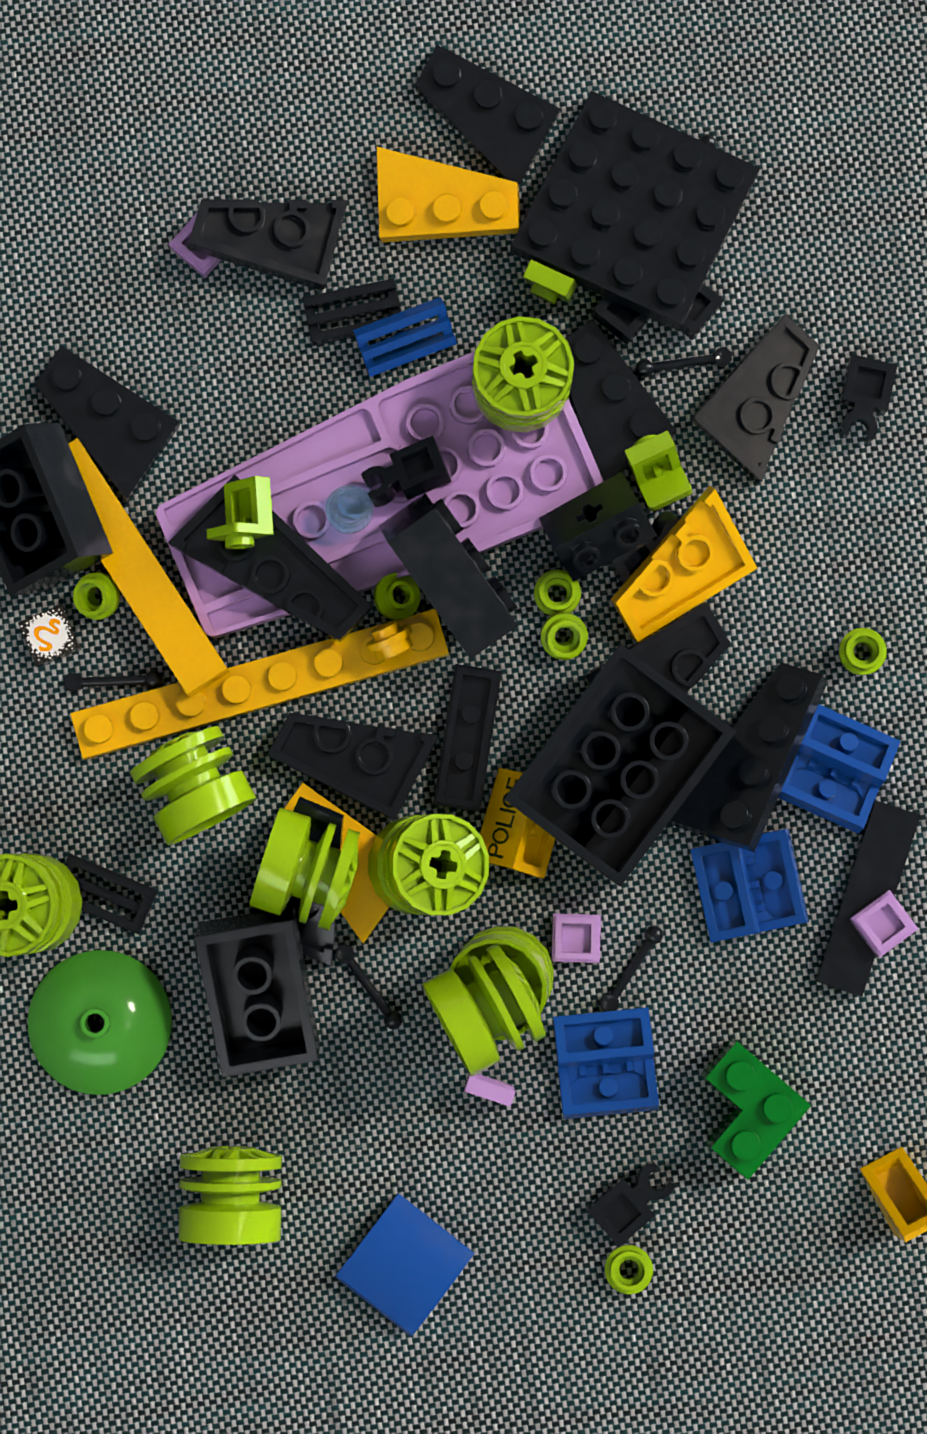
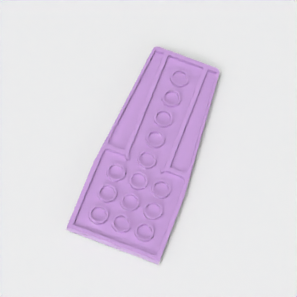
(495, 491)

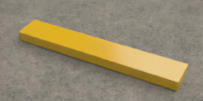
(149, 587)

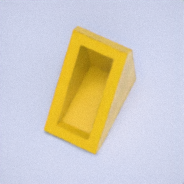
(899, 1193)

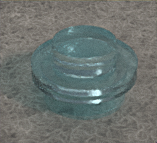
(349, 509)

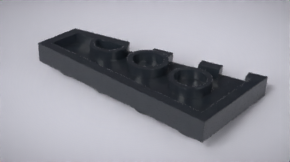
(276, 569)
(749, 773)

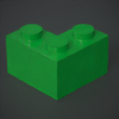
(763, 1109)

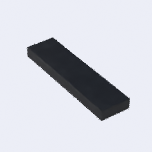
(874, 870)

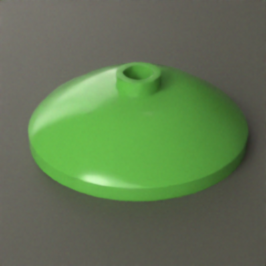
(134, 1017)

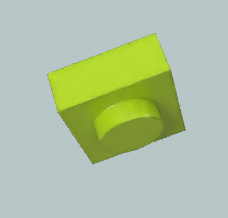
(548, 283)
(658, 470)
(247, 513)

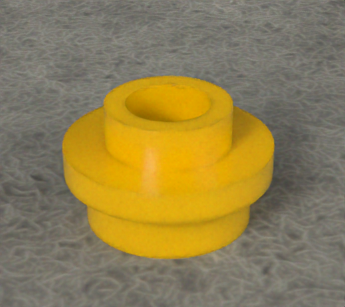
(390, 640)

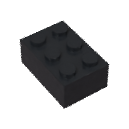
(44, 512)
(450, 573)
(257, 991)

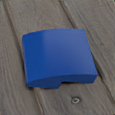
(839, 769)
(749, 889)
(605, 1063)
(404, 1265)

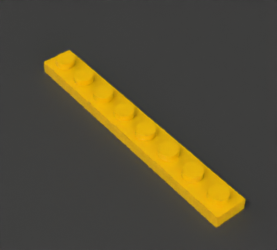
(251, 688)

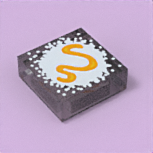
(49, 636)

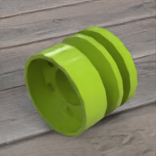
(512, 399)
(192, 784)
(402, 868)
(305, 869)
(46, 903)
(521, 949)
(485, 1009)
(230, 1197)

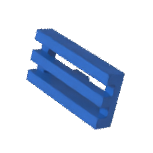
(410, 352)

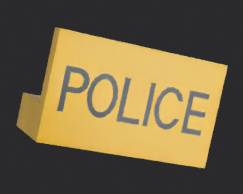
(511, 836)

